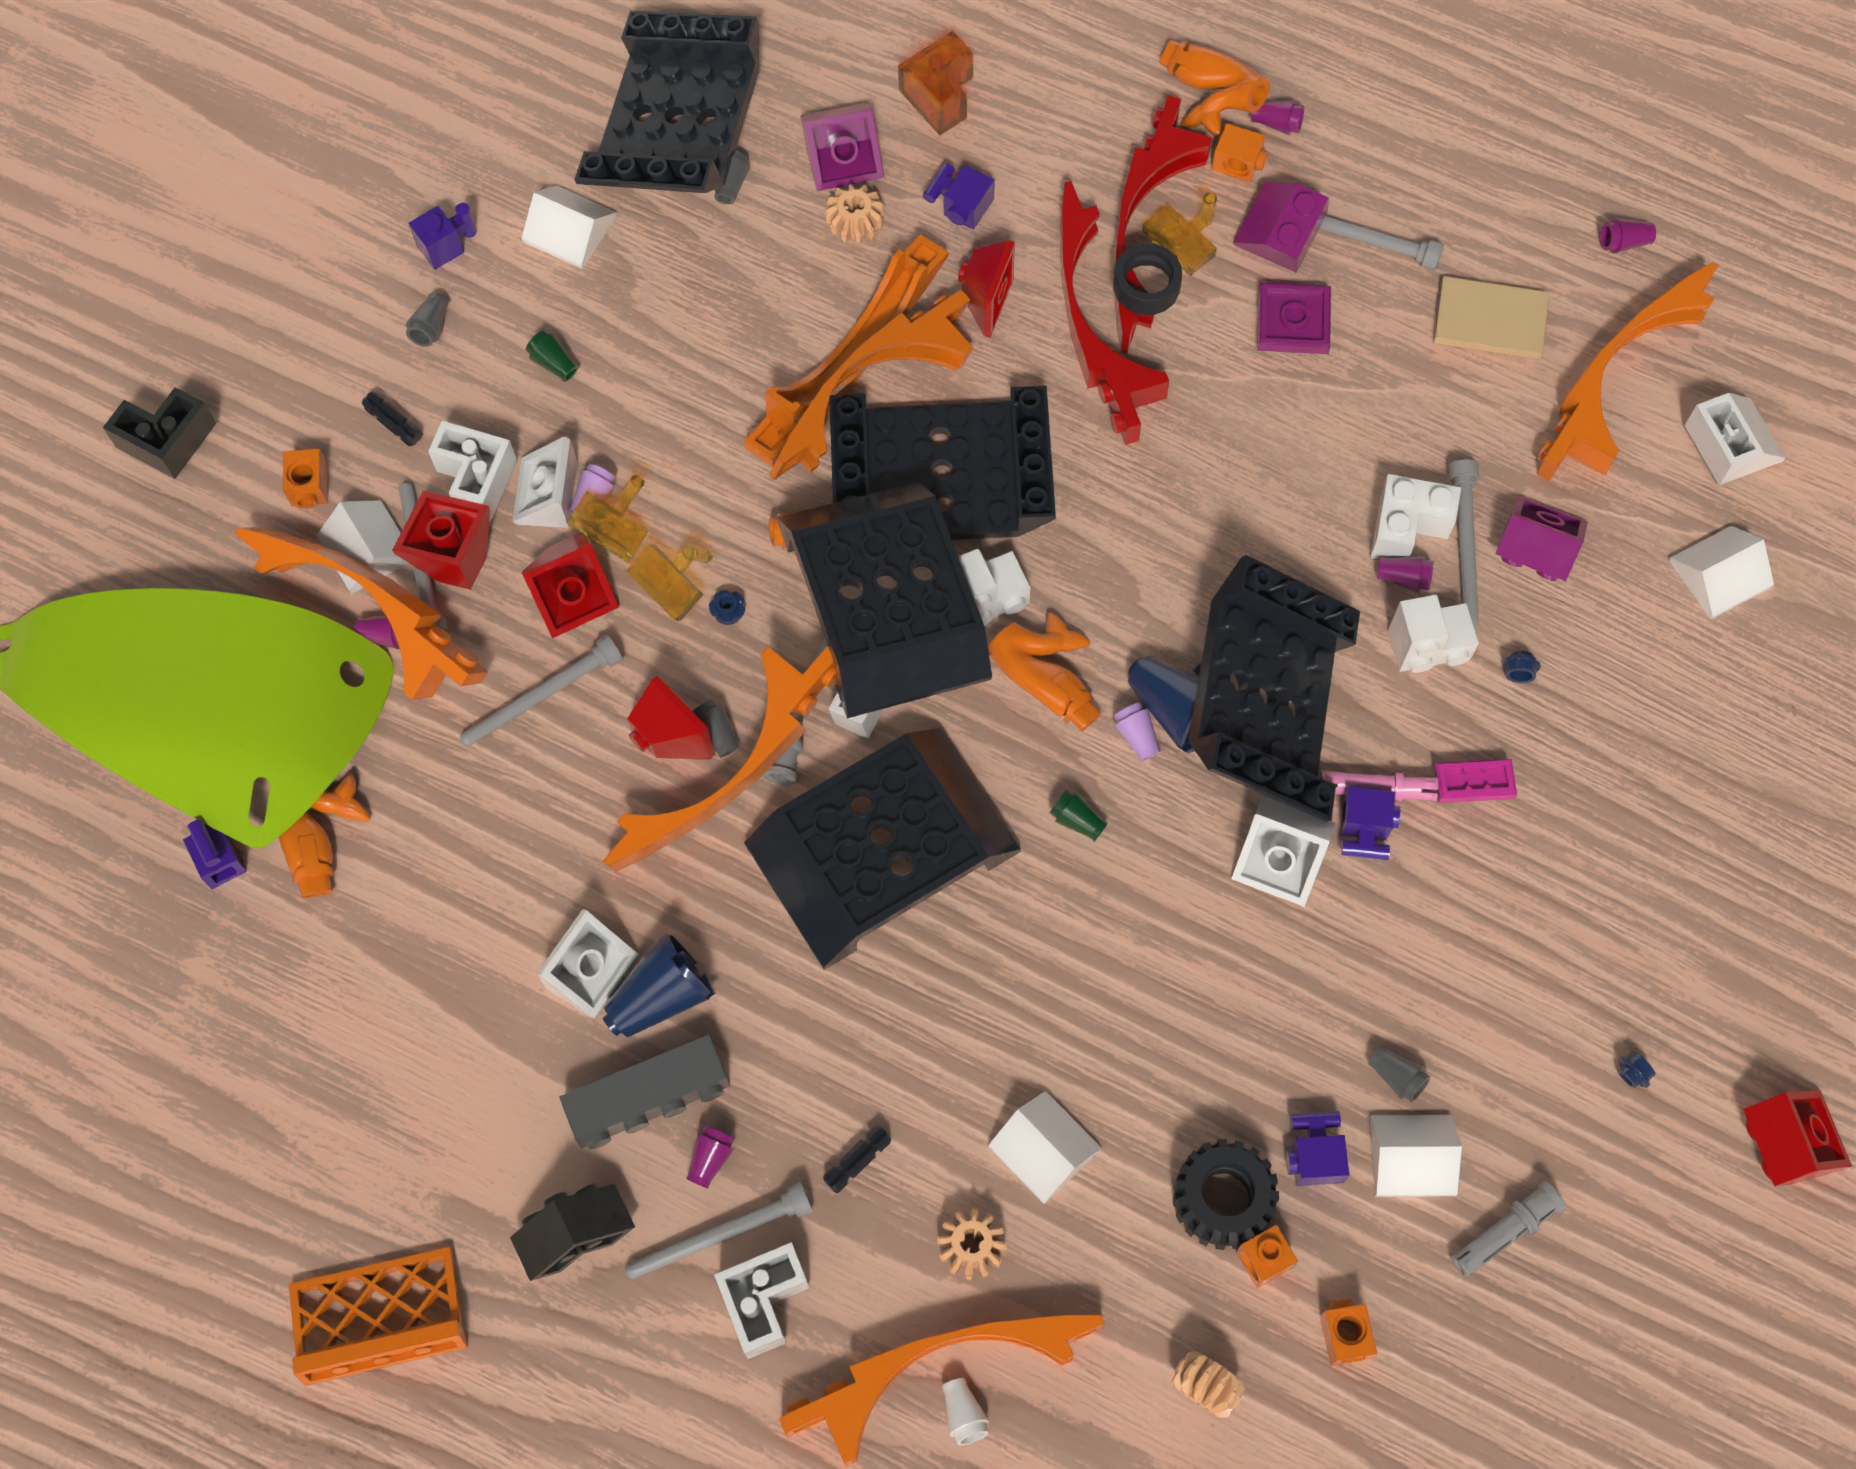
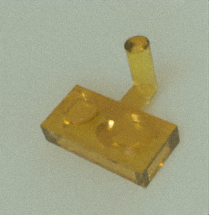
(1184, 238)
(608, 524)
(666, 580)

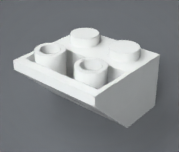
(1732, 437)

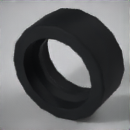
(1147, 255)

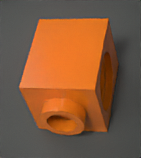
(1239, 153)
(302, 465)
(1266, 1256)
(1345, 1351)

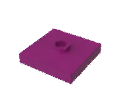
(1294, 318)

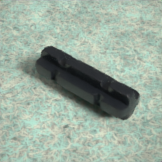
(392, 418)
(857, 1159)

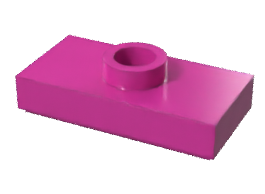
(1475, 780)

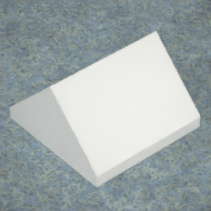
(566, 225)
(546, 485)
(365, 534)
(1725, 570)
(587, 964)
(1043, 1146)
(1415, 1155)

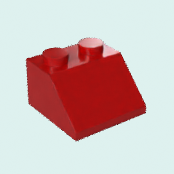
(1796, 1137)

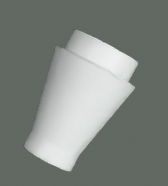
(964, 1414)

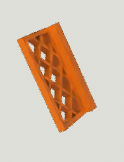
(384, 1349)

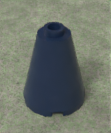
(1167, 694)
(657, 989)

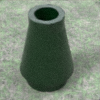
(550, 354)
(1078, 815)

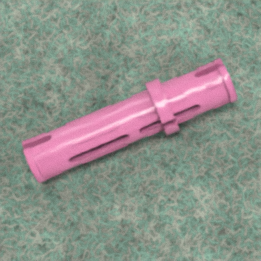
(1404, 786)

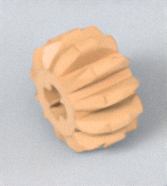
(854, 213)
(956, 1242)
(1208, 1384)

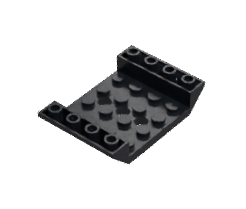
(675, 68)
(994, 450)
(899, 639)
(1281, 640)
(840, 880)

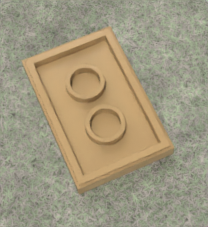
(1491, 317)

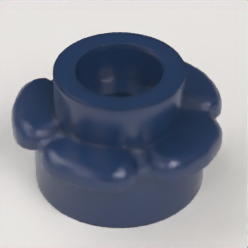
(731, 615)
(1521, 667)
(1635, 1070)

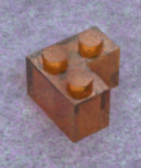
(934, 81)

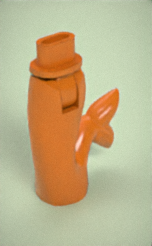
(1211, 69)
(1048, 682)
(309, 847)

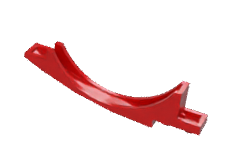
(1163, 157)
(1118, 380)

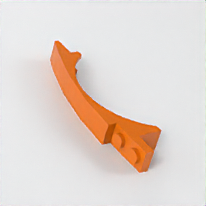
(898, 292)
(921, 338)
(1583, 426)
(424, 648)
(787, 698)
(849, 1406)

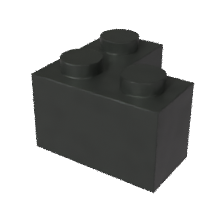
(165, 438)
(570, 1228)

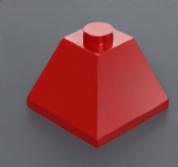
(987, 282)
(445, 539)
(569, 585)
(668, 726)

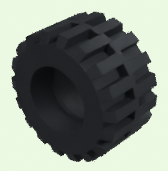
(1244, 1166)

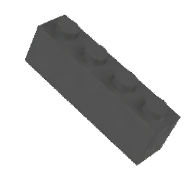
(644, 1092)

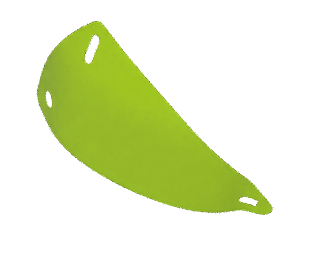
(200, 696)

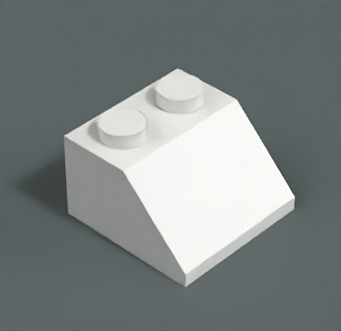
(1283, 851)

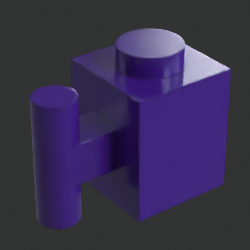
(965, 197)
(439, 236)
(1368, 816)
(213, 854)
(1317, 1157)

